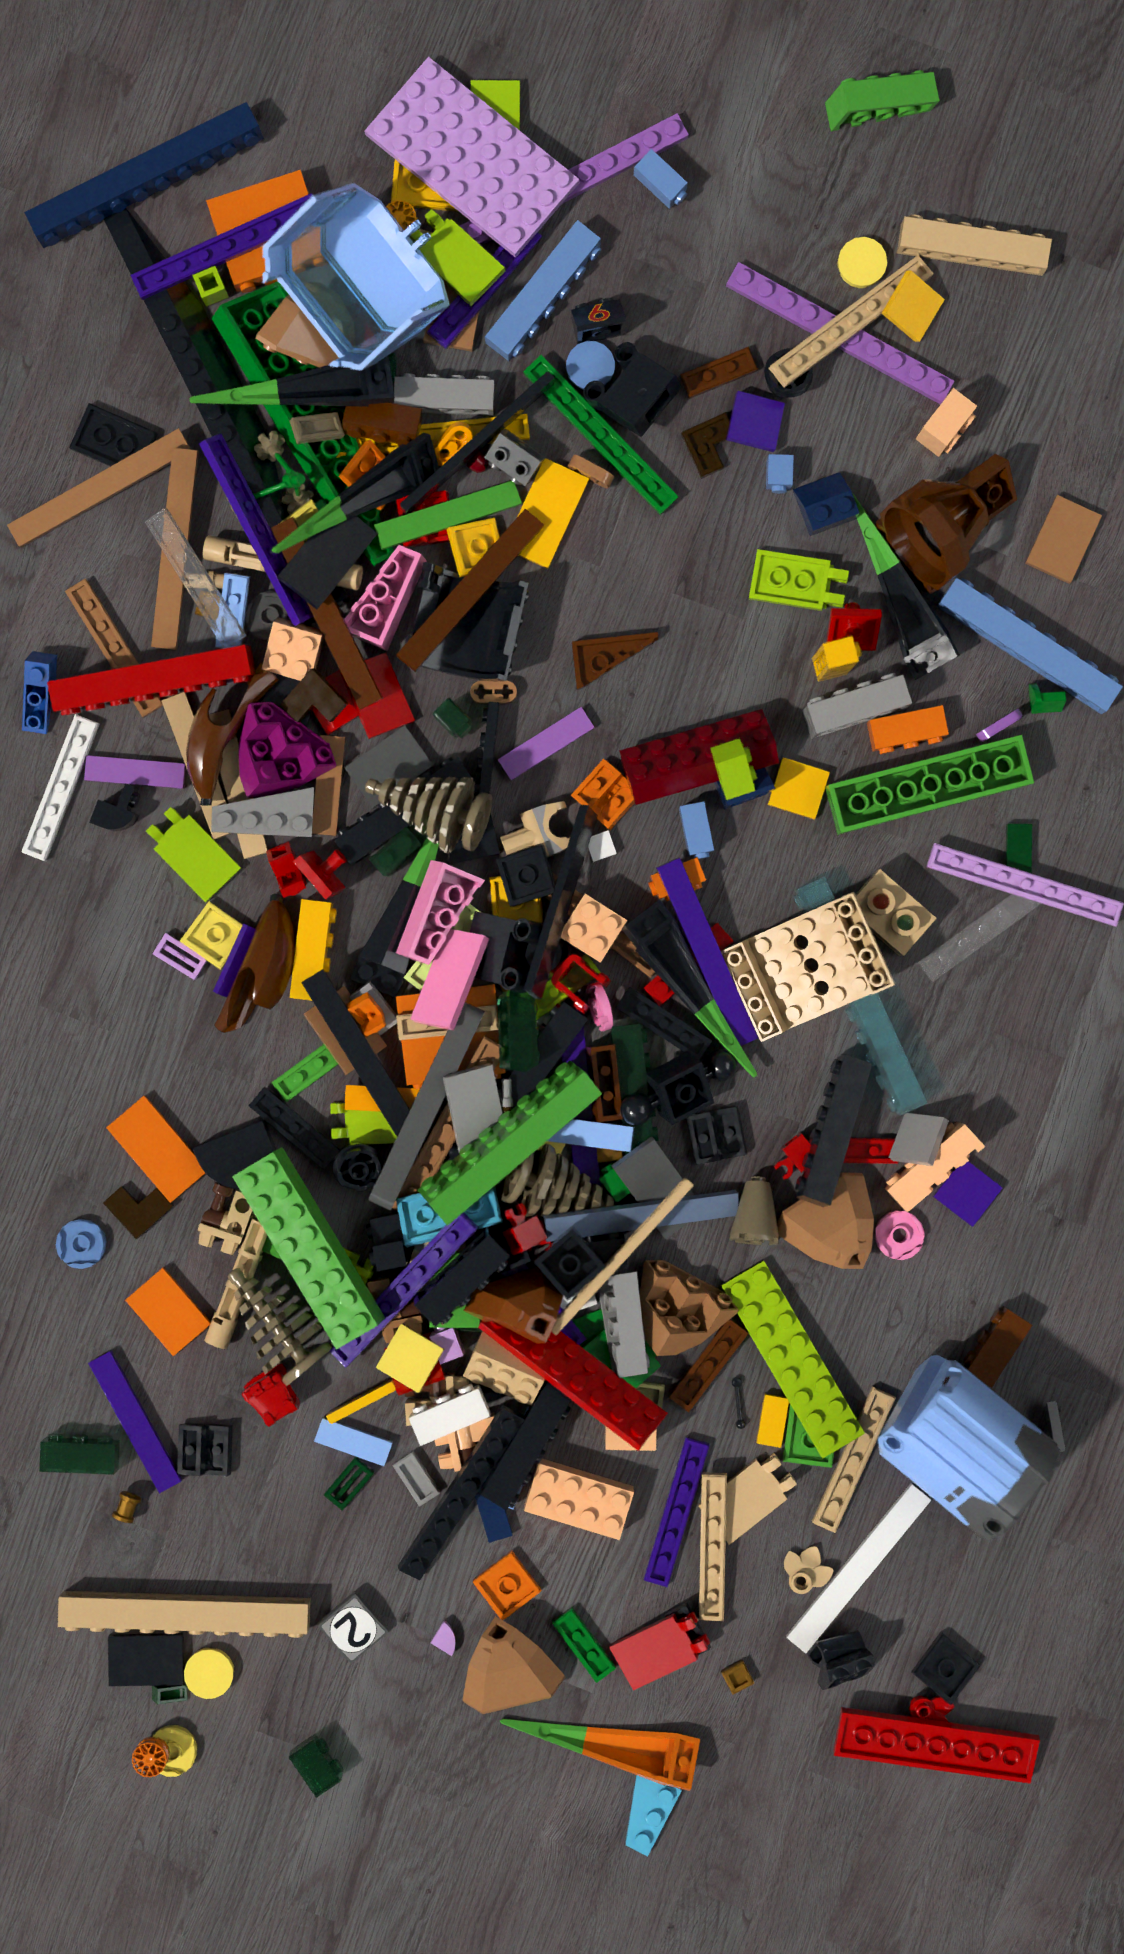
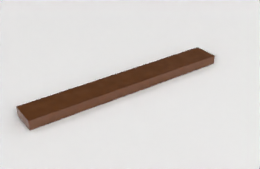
(470, 590)
(336, 633)

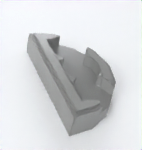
(1054, 1425)

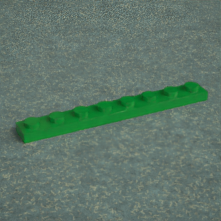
(603, 438)

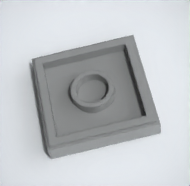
(918, 1139)

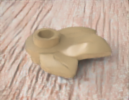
(806, 1566)

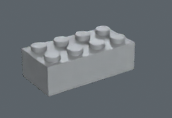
(857, 706)

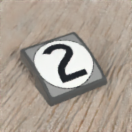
(352, 1627)

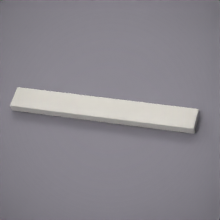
(858, 1568)

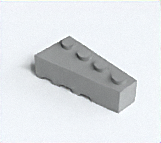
(269, 815)
(624, 1325)

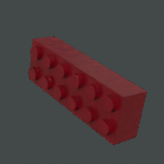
(686, 757)

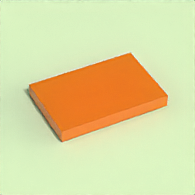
(168, 1311)

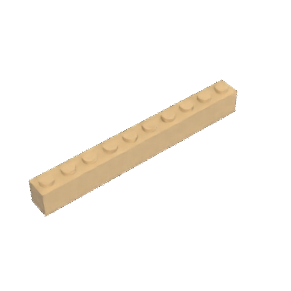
(184, 1613)

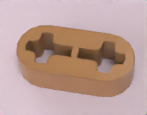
(592, 471)
(493, 686)

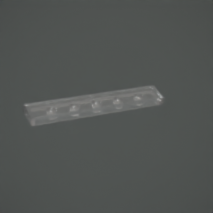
(195, 578)
(975, 935)

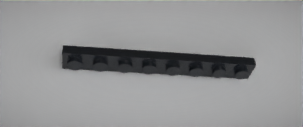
(461, 1492)

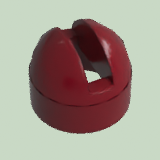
(478, 463)

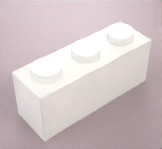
(449, 1414)

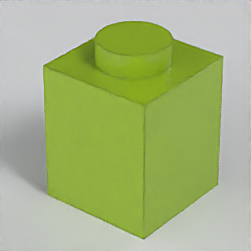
(210, 286)

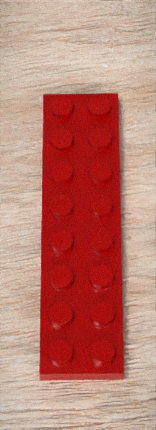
(585, 1382)
(936, 1745)

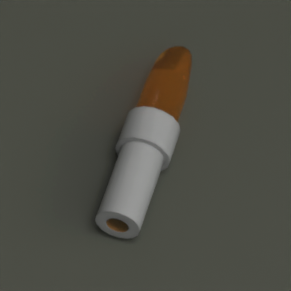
(507, 1099)

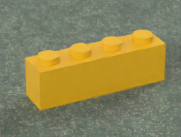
(836, 658)
(312, 944)

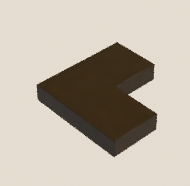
(701, 443)
(311, 692)
(137, 1216)

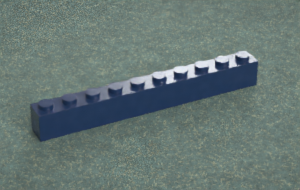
(144, 175)

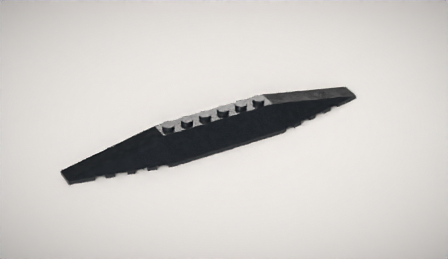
(201, 364)

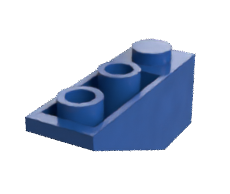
(37, 704)

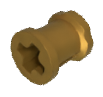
(126, 1507)

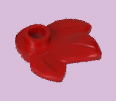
(934, 1708)

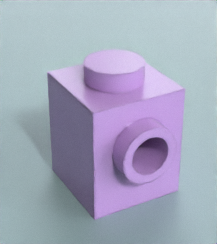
(449, 1340)

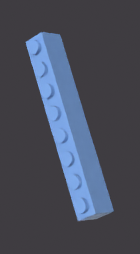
(1029, 645)

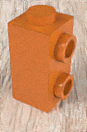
(694, 874)

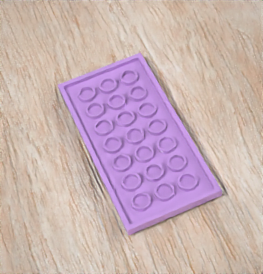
(472, 157)

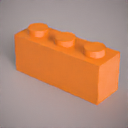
(907, 729)

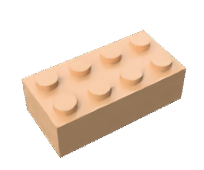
(579, 1498)

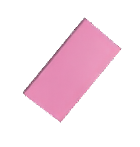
(449, 979)

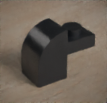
(117, 817)

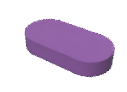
(999, 725)

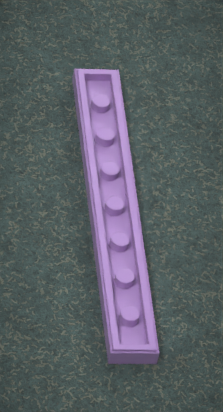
(1025, 885)

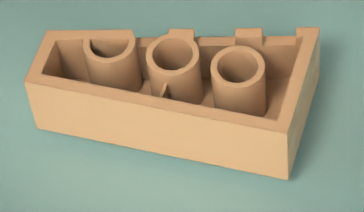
(916, 1180)

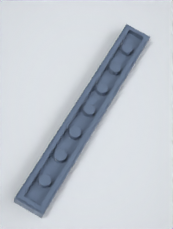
(631, 1216)

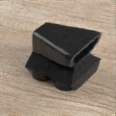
(841, 1659)

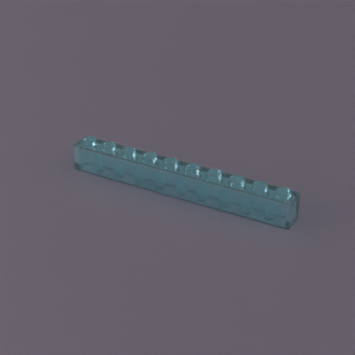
(873, 1027)

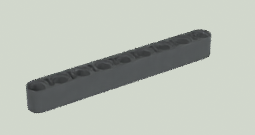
(425, 1108)

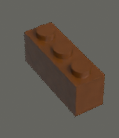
(383, 422)
(604, 1074)
(996, 1345)

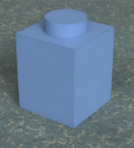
(779, 473)

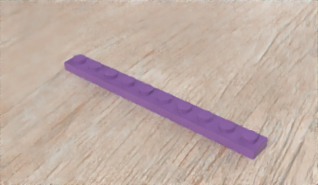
(613, 161)
(861, 345)

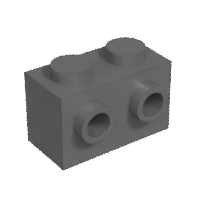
(514, 457)

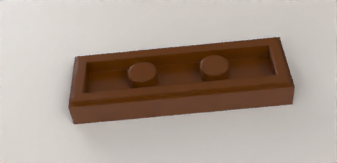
(718, 372)

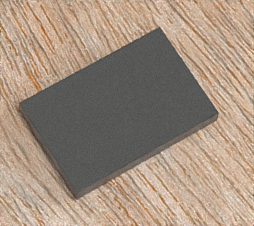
(394, 757)

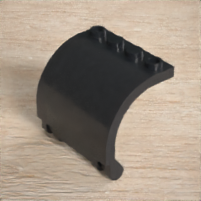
(484, 638)

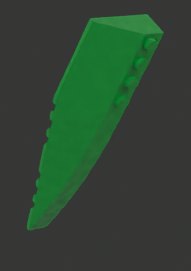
(239, 325)

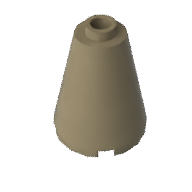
(755, 1215)

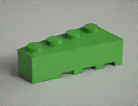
(881, 98)

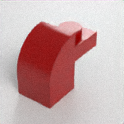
(288, 875)

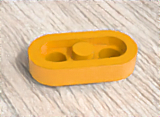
(452, 441)

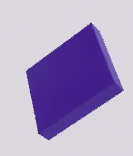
(755, 421)
(967, 1192)

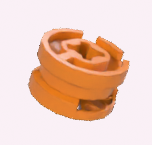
(150, 1756)

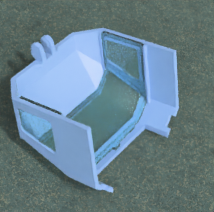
(356, 275)

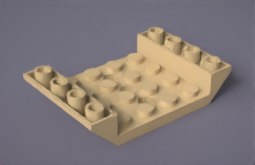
(774, 973)

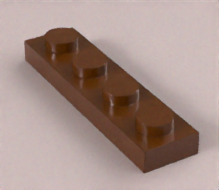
(708, 1365)

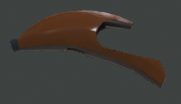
(208, 740)
(264, 968)

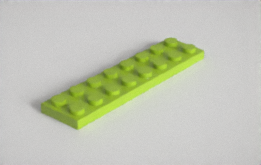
(793, 1359)

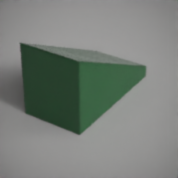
(169, 1693)

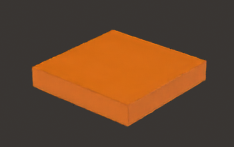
(506, 1585)

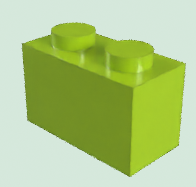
(733, 768)

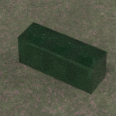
(517, 1031)
(79, 1454)

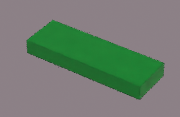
(584, 1644)

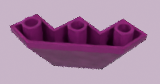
(279, 752)

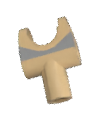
(536, 831)

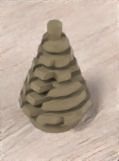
(438, 808)
(552, 1186)
(275, 1324)

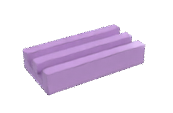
(198, 967)

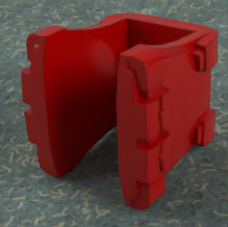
(565, 968)
(271, 1396)

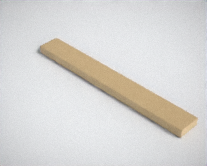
(843, 326)
(622, 1254)

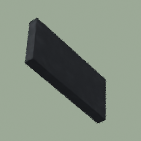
(326, 560)

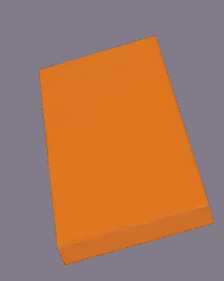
(156, 1148)

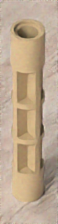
(243, 555)
(226, 1317)

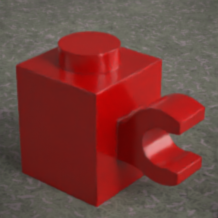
(795, 1151)
(524, 1232)

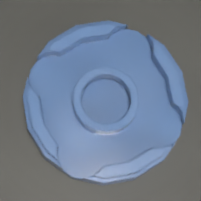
(589, 363)
(81, 1243)

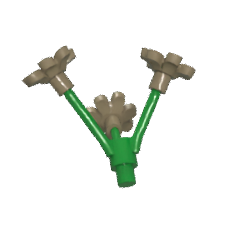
(272, 449)

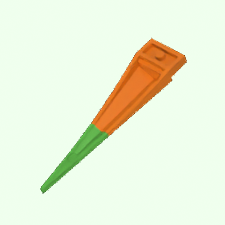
(651, 1755)

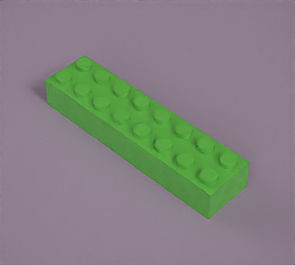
(929, 784)
(509, 1141)
(309, 1248)

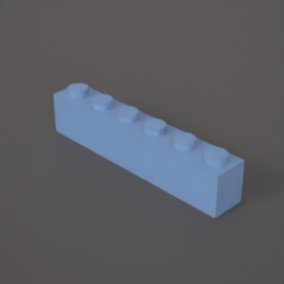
(543, 290)

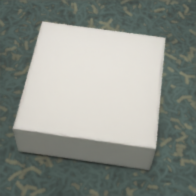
(601, 846)

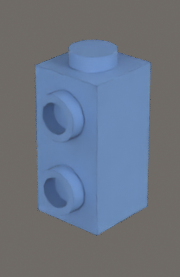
(661, 179)
(696, 830)

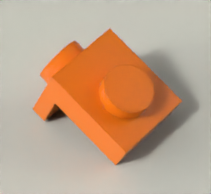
(367, 1014)

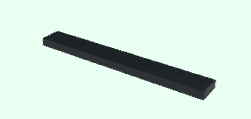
(477, 443)
(560, 902)
(357, 1049)

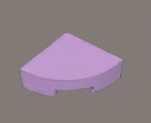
(445, 1638)

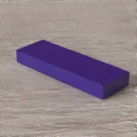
(234, 961)

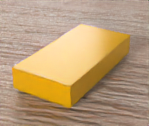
(772, 1420)

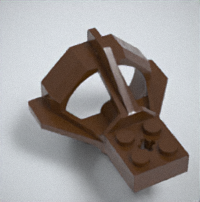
(952, 516)

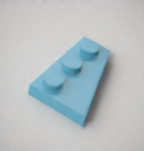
(649, 1813)

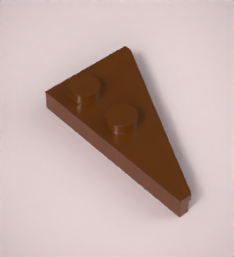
(600, 655)

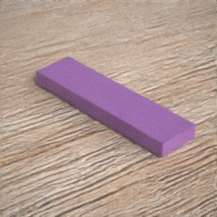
(546, 743)
(135, 772)

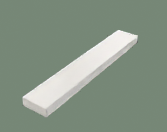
(60, 787)

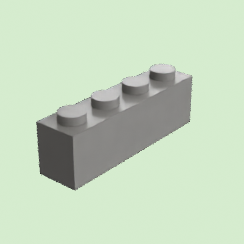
(446, 395)

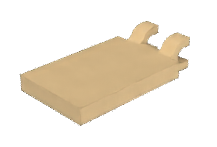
(754, 1495)

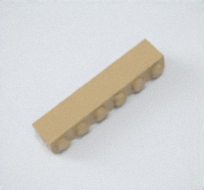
(974, 245)

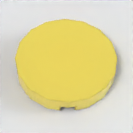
(862, 262)
(209, 1673)
(181, 1747)

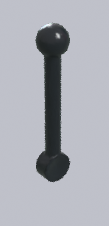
(736, 1382)

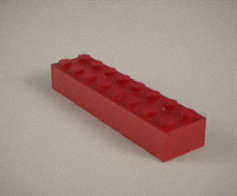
(152, 678)

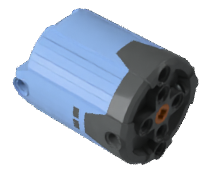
(967, 1447)

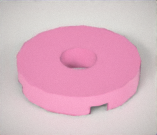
(600, 1006)
(884, 1235)

